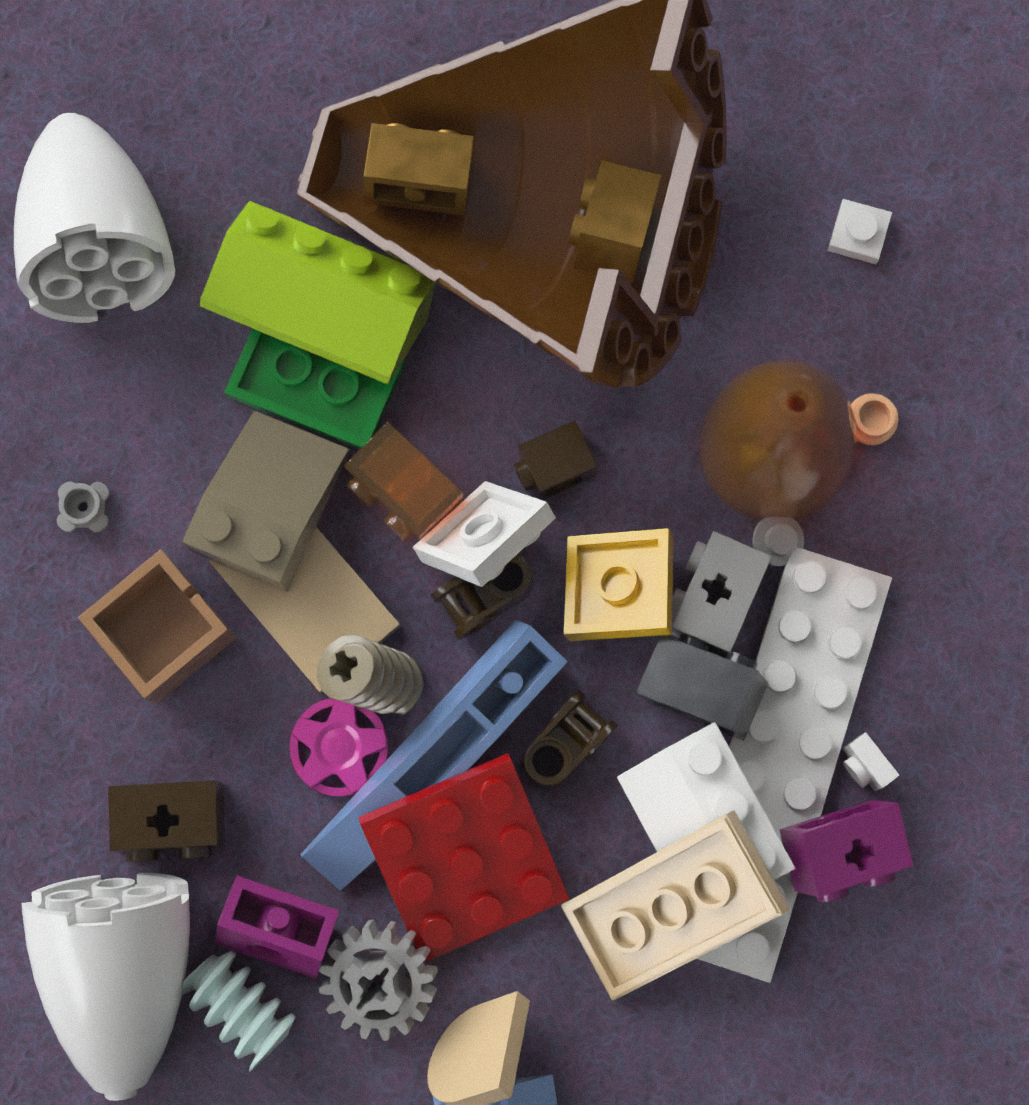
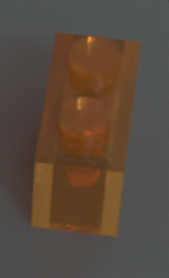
(402, 484)

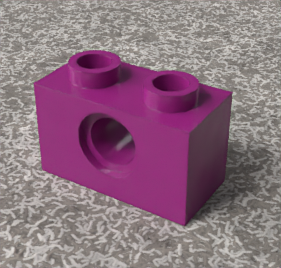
(276, 927)

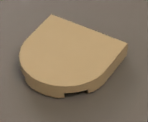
(480, 1053)

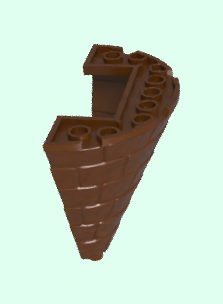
(543, 113)

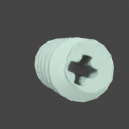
(237, 1007)

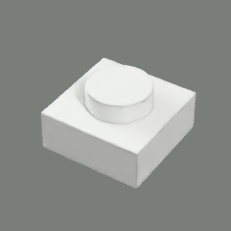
(859, 231)
(868, 763)

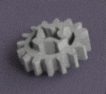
(398, 994)

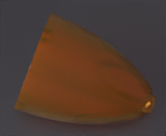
(778, 441)

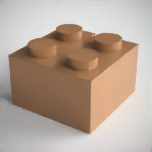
(157, 627)

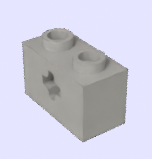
(740, 572)

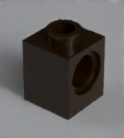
(555, 461)

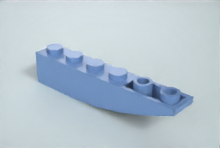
(442, 744)

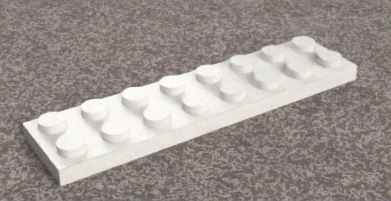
(813, 670)

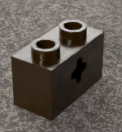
(136, 808)

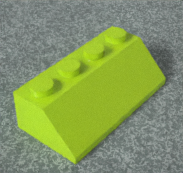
(318, 292)

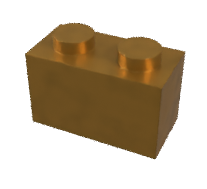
(418, 168)
(615, 219)

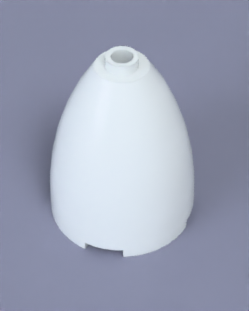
(91, 214)
(110, 971)

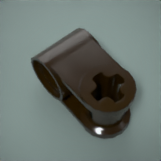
(483, 602)
(568, 740)

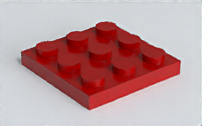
(464, 857)

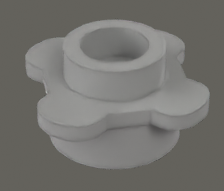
(70, 498)

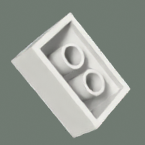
(695, 786)

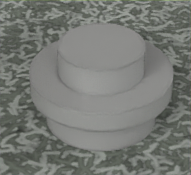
(778, 538)

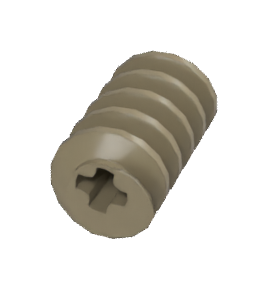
(370, 675)

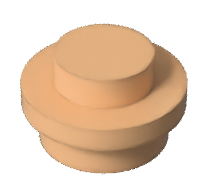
(875, 419)

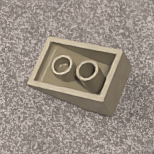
(266, 500)

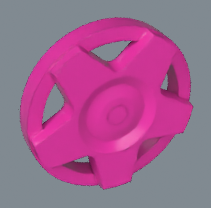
(337, 747)

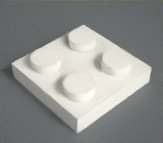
(484, 533)

